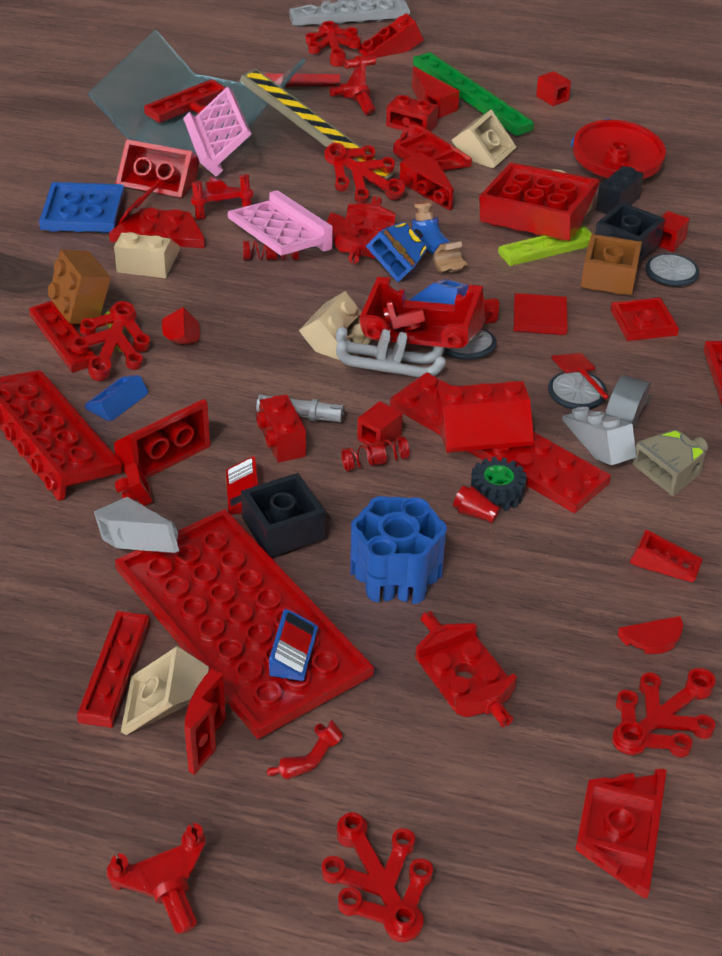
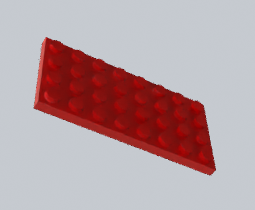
(225, 607)

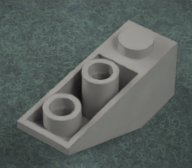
(603, 436)
(135, 527)

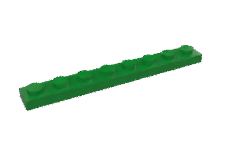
(474, 93)

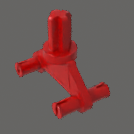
(356, 85)
(217, 191)
(164, 877)

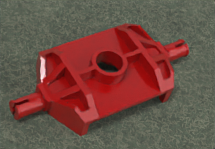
(361, 226)
(458, 649)

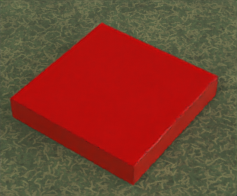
(540, 314)
(644, 319)

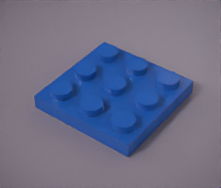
(82, 207)

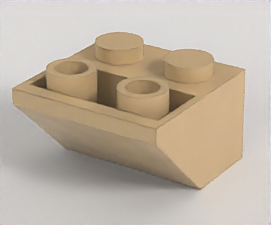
(323, 325)

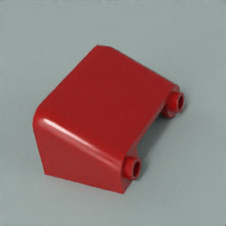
(443, 325)

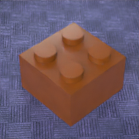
(611, 264)
(78, 285)

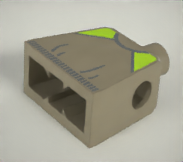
(671, 459)

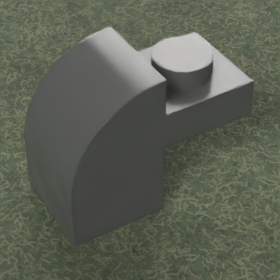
(629, 398)

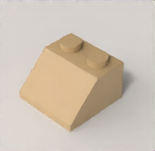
(485, 140)
(145, 255)

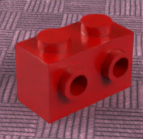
(405, 110)
(282, 428)

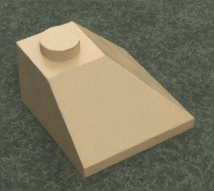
(161, 688)

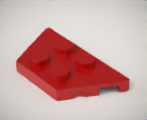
(422, 141)
(164, 223)
(622, 826)

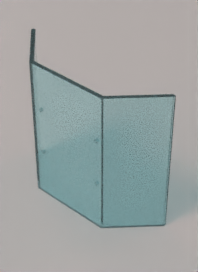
(157, 72)

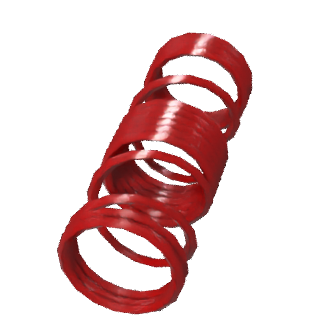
(270, 254)
(375, 453)

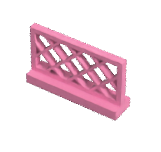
(203, 138)
(283, 224)

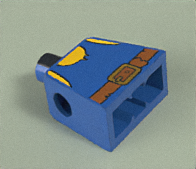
(398, 249)

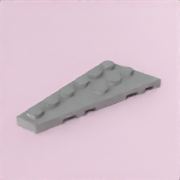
(348, 11)

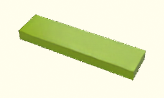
(542, 247)

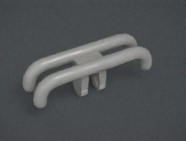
(387, 358)

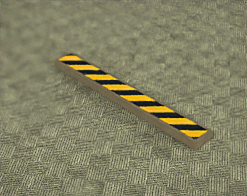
(300, 114)

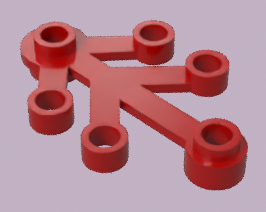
(329, 31)
(362, 170)
(120, 316)
(698, 686)
(379, 880)

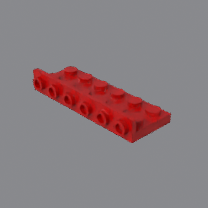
(52, 433)

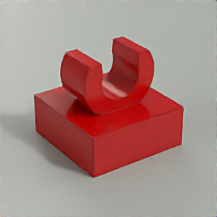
(135, 484)

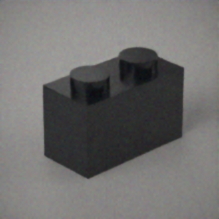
(620, 187)

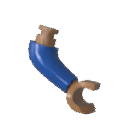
(445, 253)

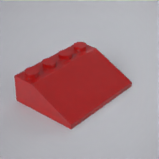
(537, 200)

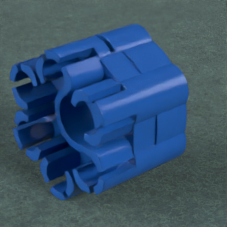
(398, 545)

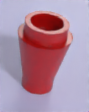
(474, 504)

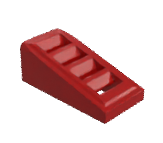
(657, 555)

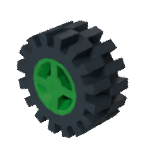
(500, 482)

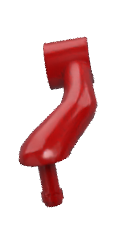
(294, 766)

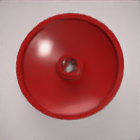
(610, 144)

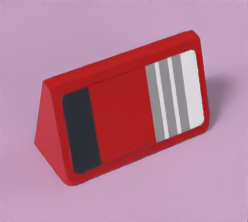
(240, 478)

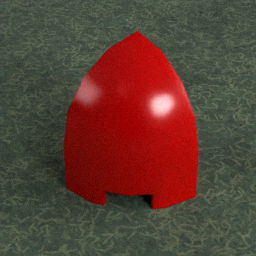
(181, 327)

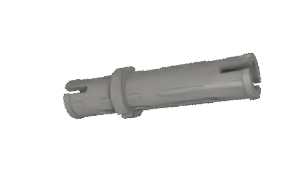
(314, 409)

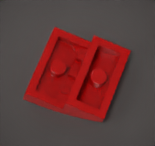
(203, 718)

